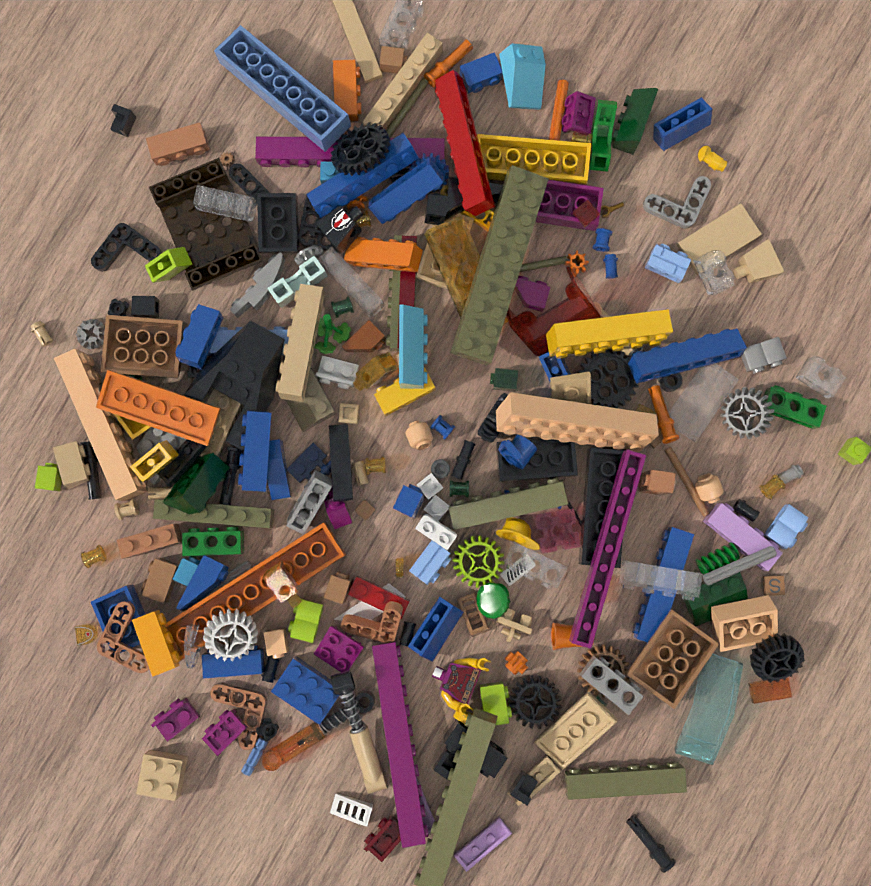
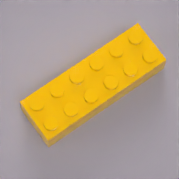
(548, 158)
(609, 333)

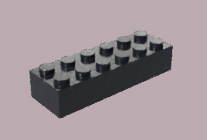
(599, 481)

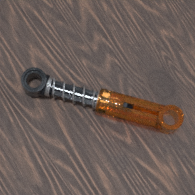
(312, 734)

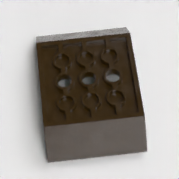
(213, 253)

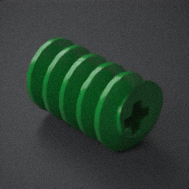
(718, 558)

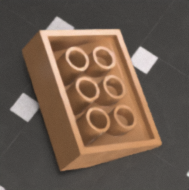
(142, 346)
(672, 659)

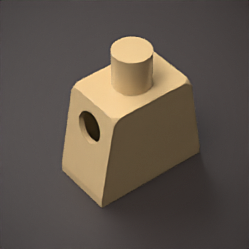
(759, 264)

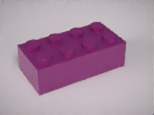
(562, 199)

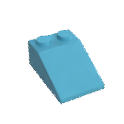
(523, 75)

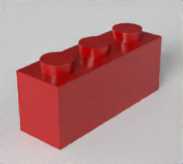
(375, 595)

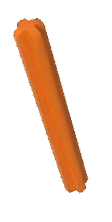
(558, 111)

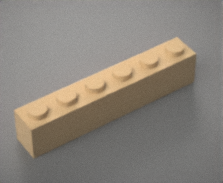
(405, 82)
(301, 343)

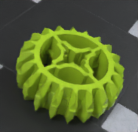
(465, 550)

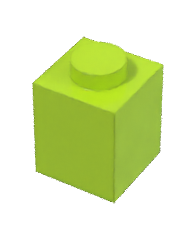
(854, 451)
(48, 477)

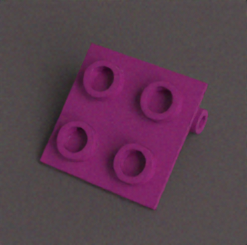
(338, 649)

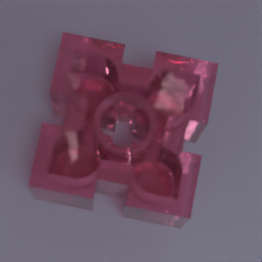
(566, 538)

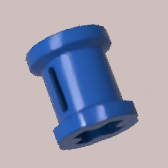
(602, 240)
(442, 427)

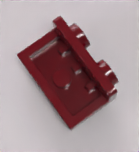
(384, 839)

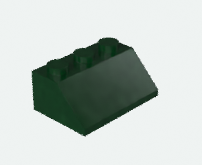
(634, 119)
(197, 484)
(722, 592)

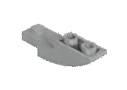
(258, 294)

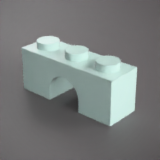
(309, 273)

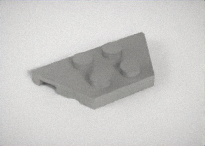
(154, 437)

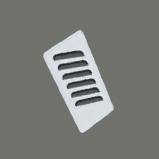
(511, 577)

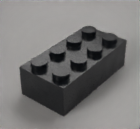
(550, 461)

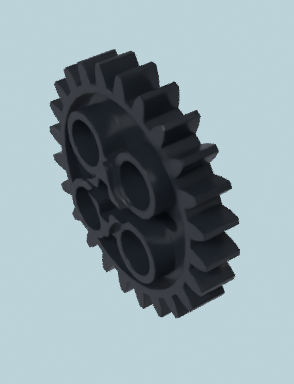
(360, 149)
(622, 371)

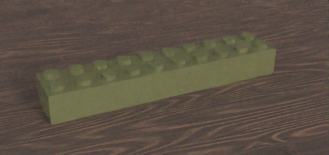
(499, 265)

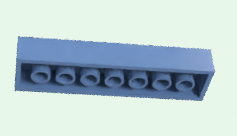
(283, 88)

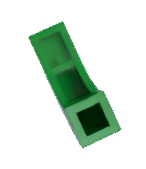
(602, 135)

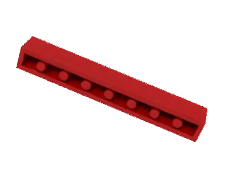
(464, 144)

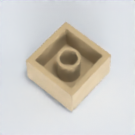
(162, 775)

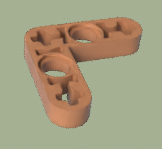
(358, 625)
(115, 640)
(251, 709)

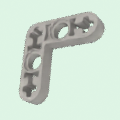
(685, 210)

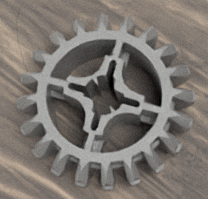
(747, 420)

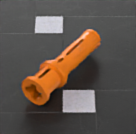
(452, 59)
(665, 422)

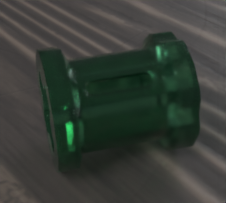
(342, 307)
(459, 488)

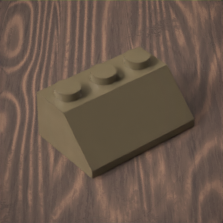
(315, 407)

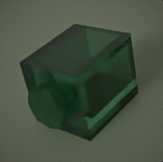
(504, 379)

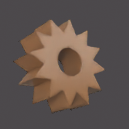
(224, 156)

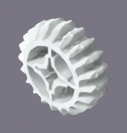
(238, 642)

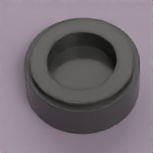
(440, 468)

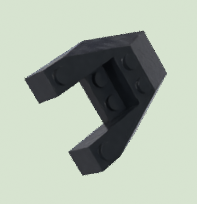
(244, 371)

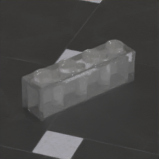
(351, 282)
(661, 579)

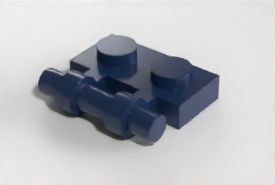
(308, 462)

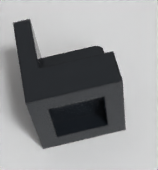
(123, 120)
(145, 307)
(445, 763)
(523, 787)

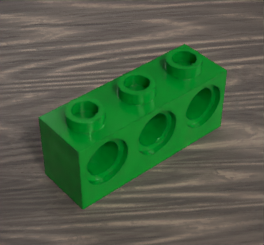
(801, 414)
(204, 547)

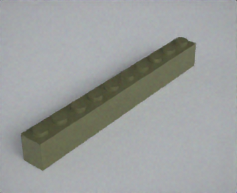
(457, 798)

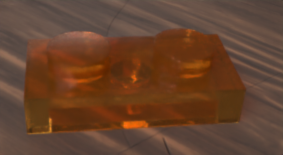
(765, 691)

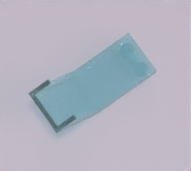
(711, 710)

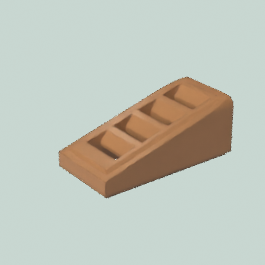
(473, 632)

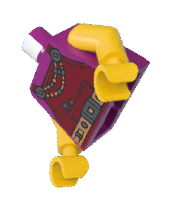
(460, 682)

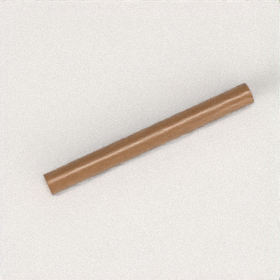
(686, 480)

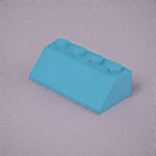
(412, 347)

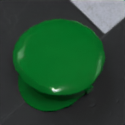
(493, 600)

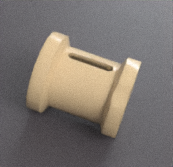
(126, 509)

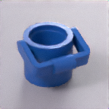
(518, 451)

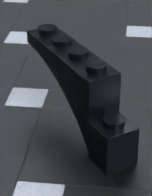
(441, 208)

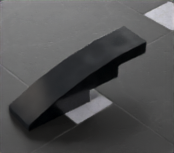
(340, 462)

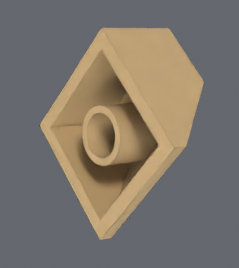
(71, 464)

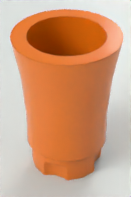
(560, 636)

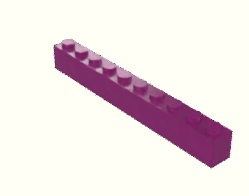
(304, 152)
(607, 549)
(399, 745)

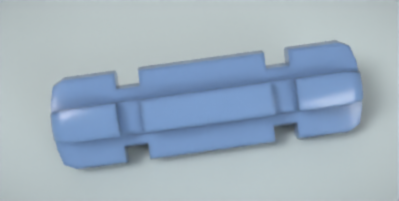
(254, 757)

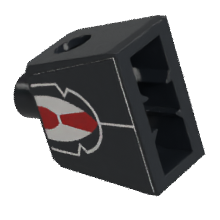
(341, 227)

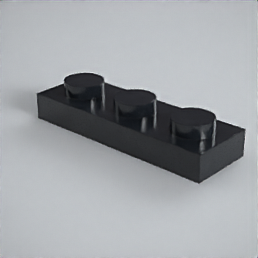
(188, 453)

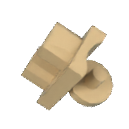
(523, 625)

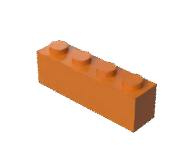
(384, 254)

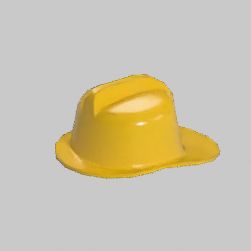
(519, 532)

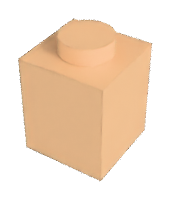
(276, 642)

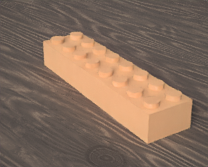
(576, 422)
(101, 426)

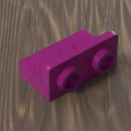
(578, 113)
(176, 719)
(222, 734)

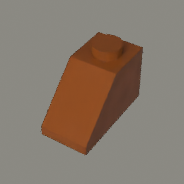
(365, 339)

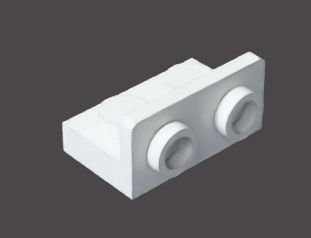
(337, 372)
(436, 531)

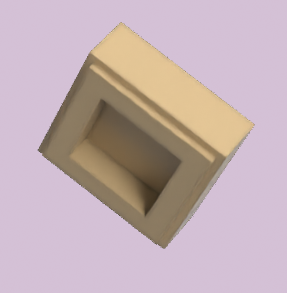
(349, 413)

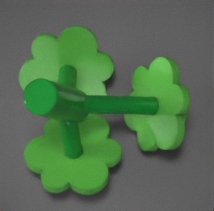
(325, 329)

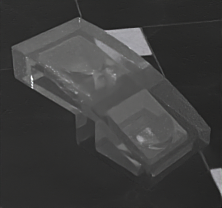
(190, 650)

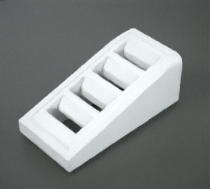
(354, 802)

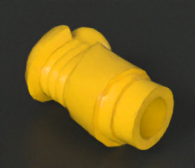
(712, 159)

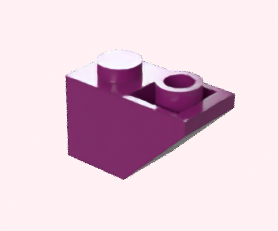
(532, 294)
(337, 511)

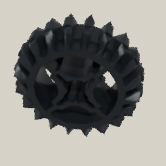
(488, 429)
(777, 658)
(543, 704)

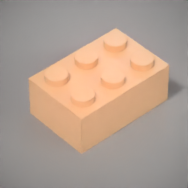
(744, 622)

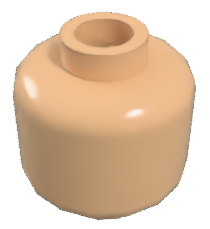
(419, 435)
(709, 487)

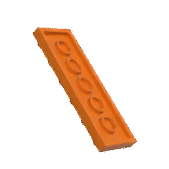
(158, 407)

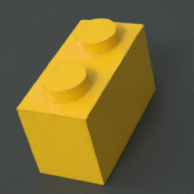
(154, 460)

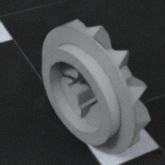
(308, 253)
(92, 342)

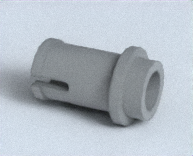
(790, 474)

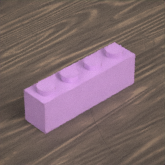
(737, 531)

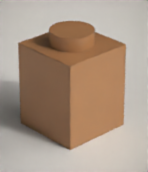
(392, 59)

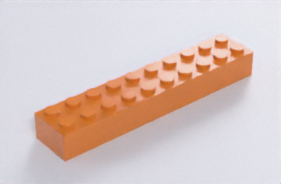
(250, 592)

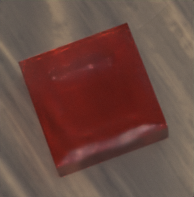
(586, 213)

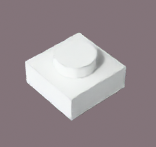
(429, 486)
(436, 508)

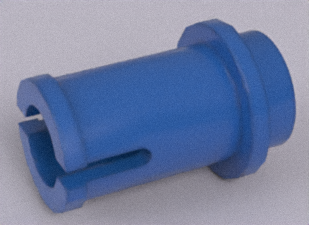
(611, 266)

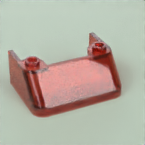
(533, 329)

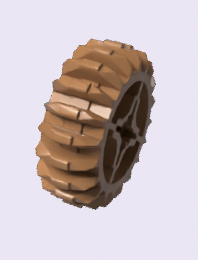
(613, 656)

